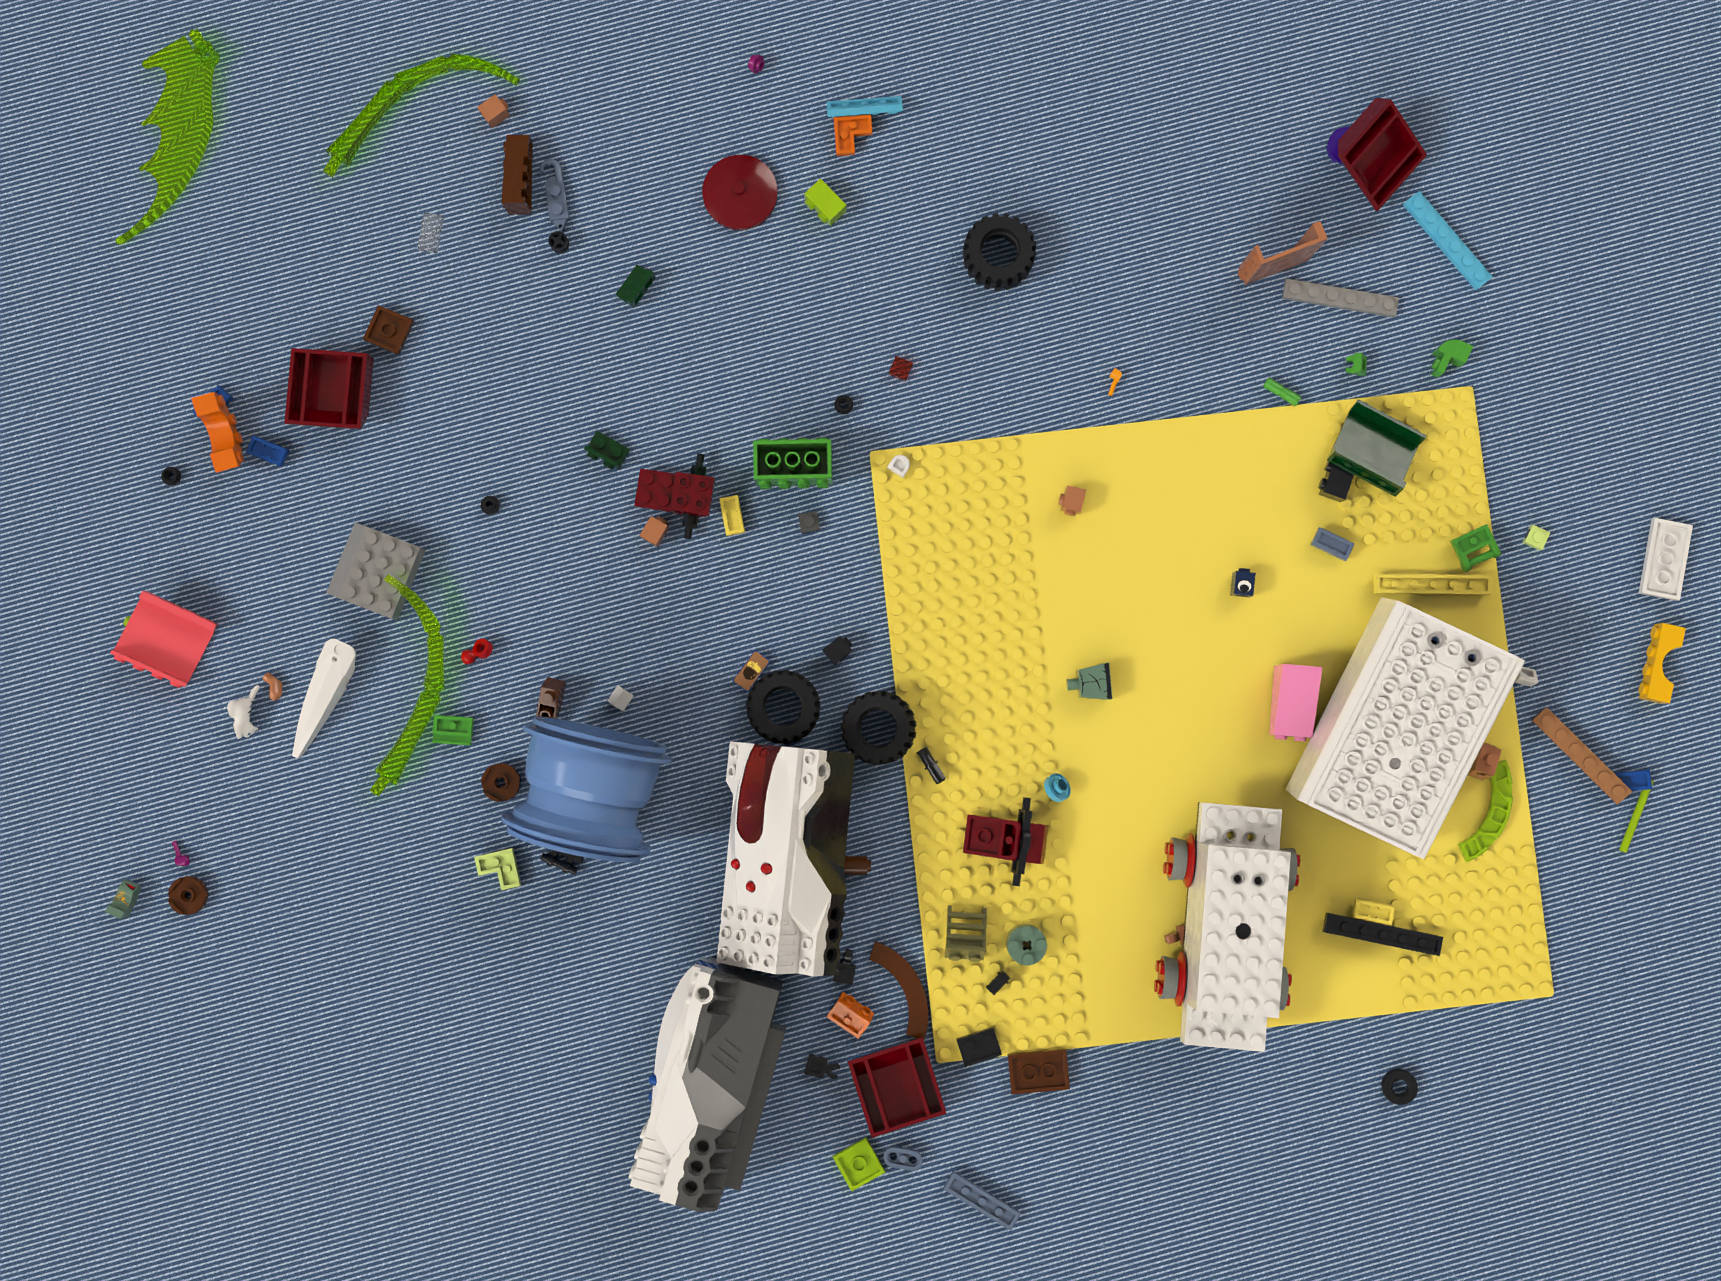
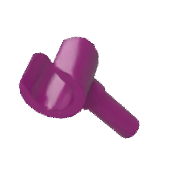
(180, 860)

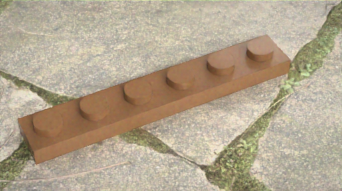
(1581, 755)

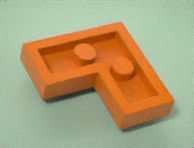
(847, 128)

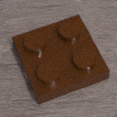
(388, 330)

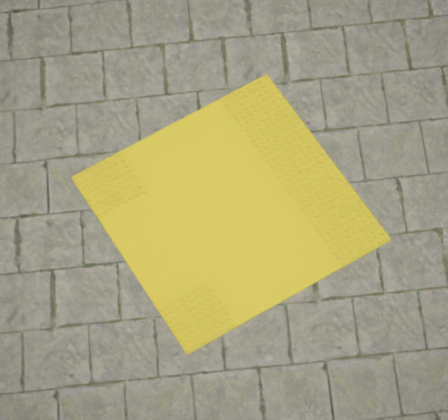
(1011, 597)

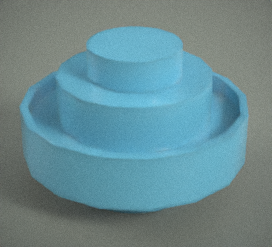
(1057, 787)

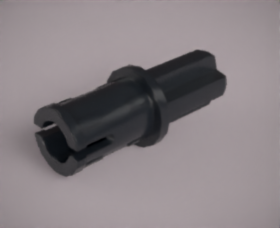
(931, 765)

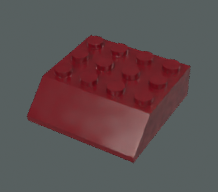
(1380, 151)
(328, 388)
(897, 1087)

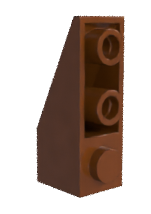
(551, 698)

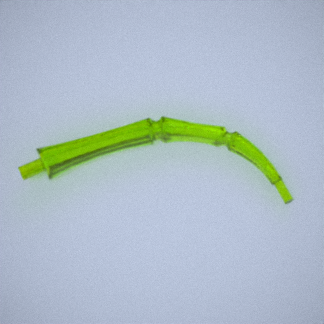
(348, 143)
(395, 761)

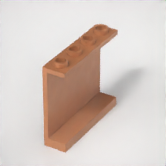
(1257, 268)

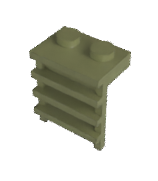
(965, 946)

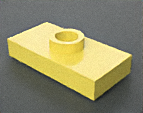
(732, 515)
(1373, 911)

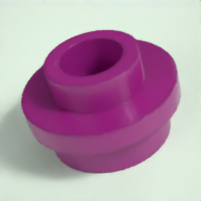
(756, 63)

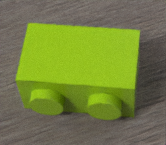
(824, 202)

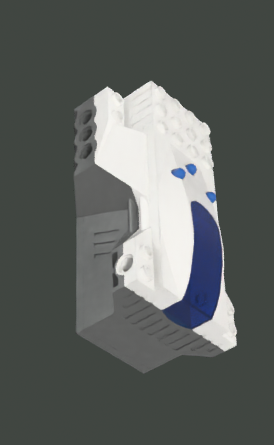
(708, 1084)

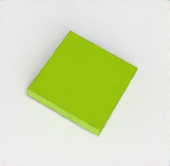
(858, 1163)

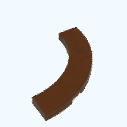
(910, 984)

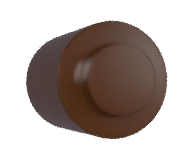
(857, 865)

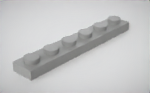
(1340, 298)

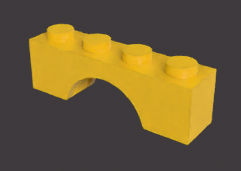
(1655, 685)

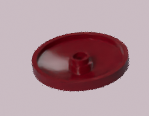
(740, 192)

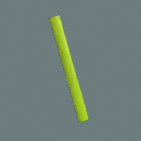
(1634, 820)

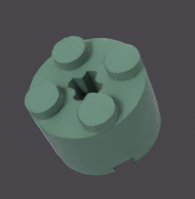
(1026, 955)

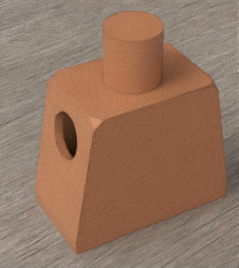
(1485, 762)

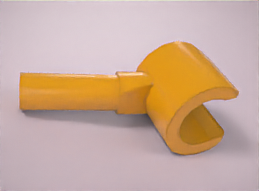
(1116, 375)

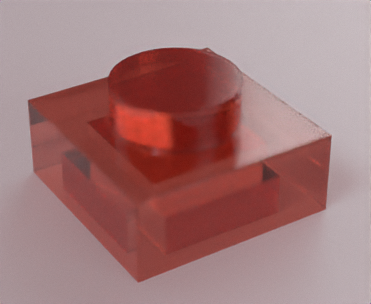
(900, 368)

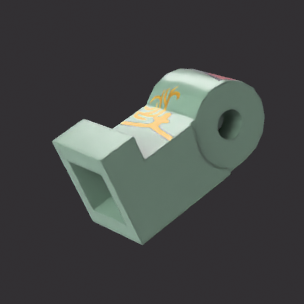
(124, 899)

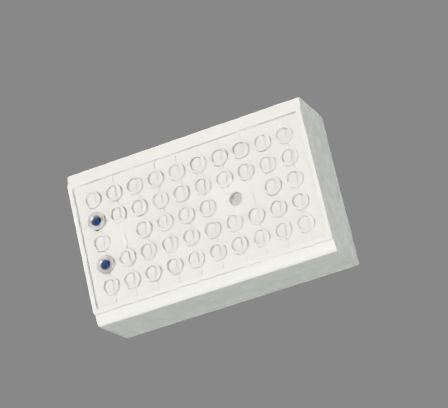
(1404, 726)

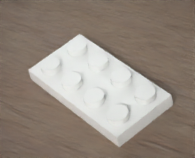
(1665, 559)

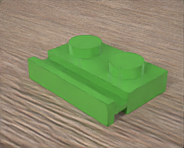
(453, 730)

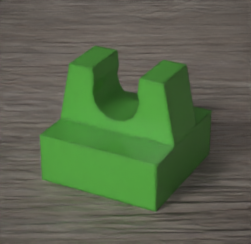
(1359, 364)

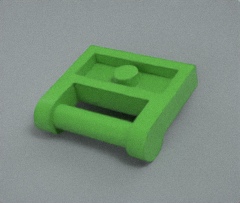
(1473, 541)

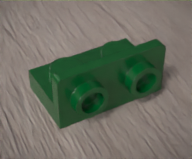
(607, 450)

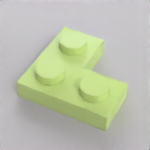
(504, 864)

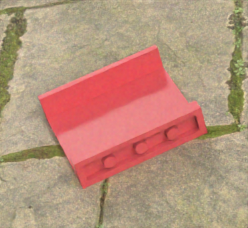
(164, 639)

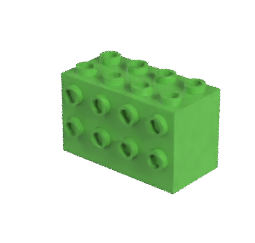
(793, 463)

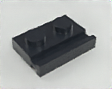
(979, 1046)

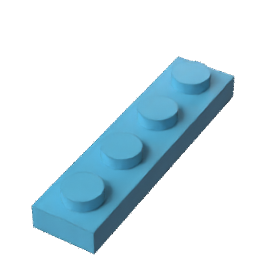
(864, 106)

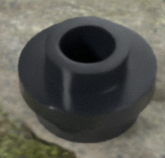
(843, 398)
(166, 476)
(494, 509)

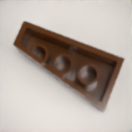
(517, 175)

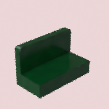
(636, 285)

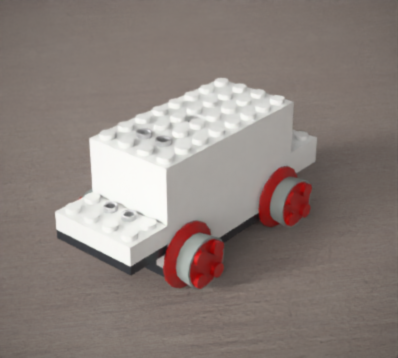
(1232, 926)

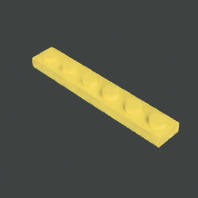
(1432, 584)

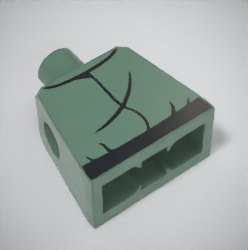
(1092, 682)

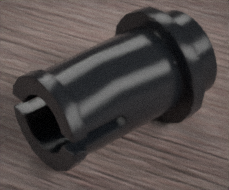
(998, 982)

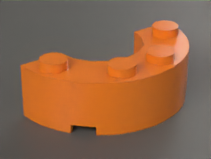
(222, 431)

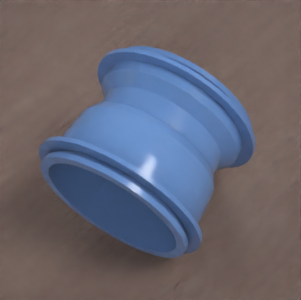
(586, 790)

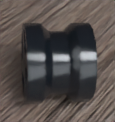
(558, 238)

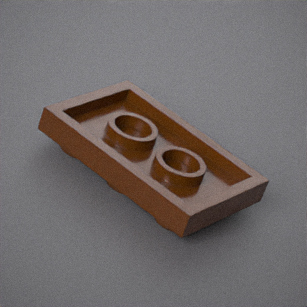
(1038, 1071)

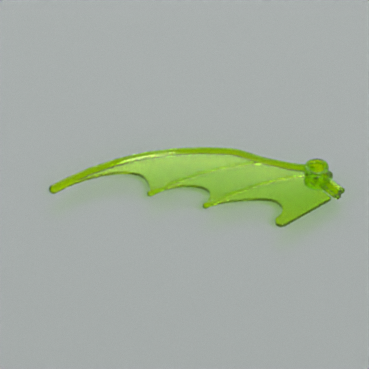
(184, 121)

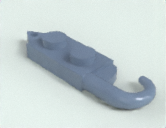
(556, 195)

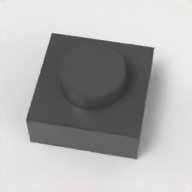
(809, 522)

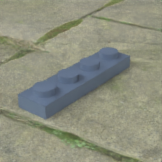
(981, 1200)

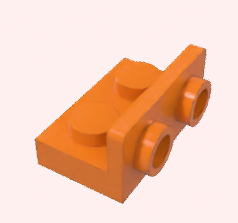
(850, 1015)

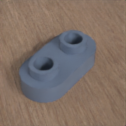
(902, 1159)

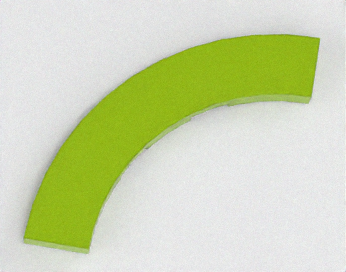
(1496, 816)

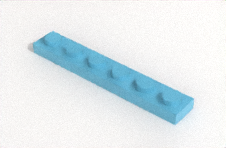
(1447, 240)

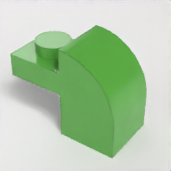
(1451, 352)

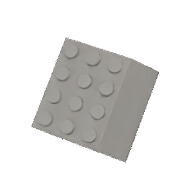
(366, 563)

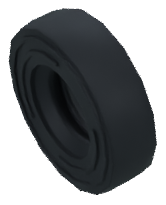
(1411, 1090)

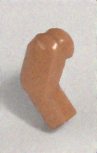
(275, 686)

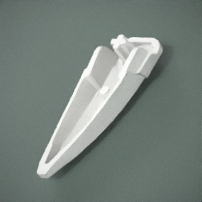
(326, 688)

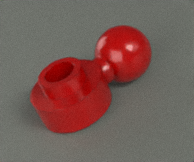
(481, 649)

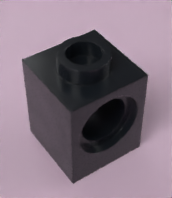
(838, 649)

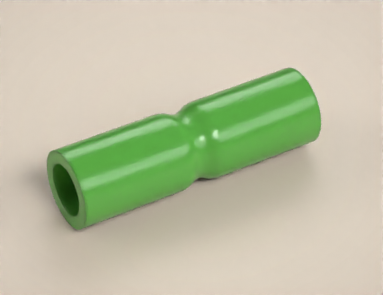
(1281, 391)

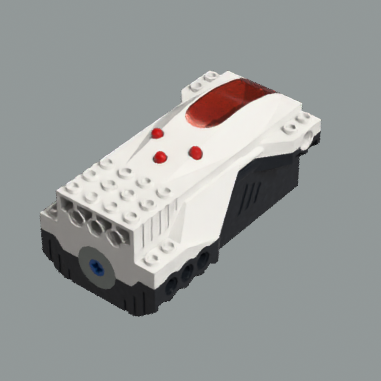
(785, 859)

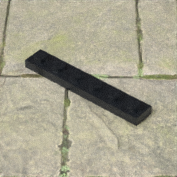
(1382, 934)

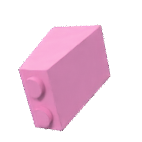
(1294, 701)

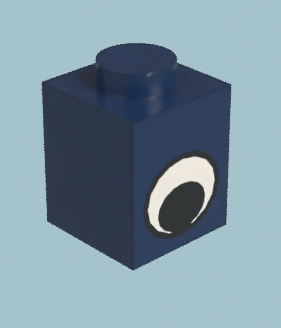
(1242, 583)

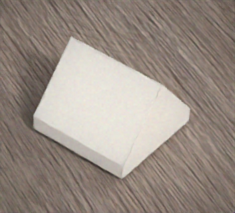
(1527, 677)
(620, 698)

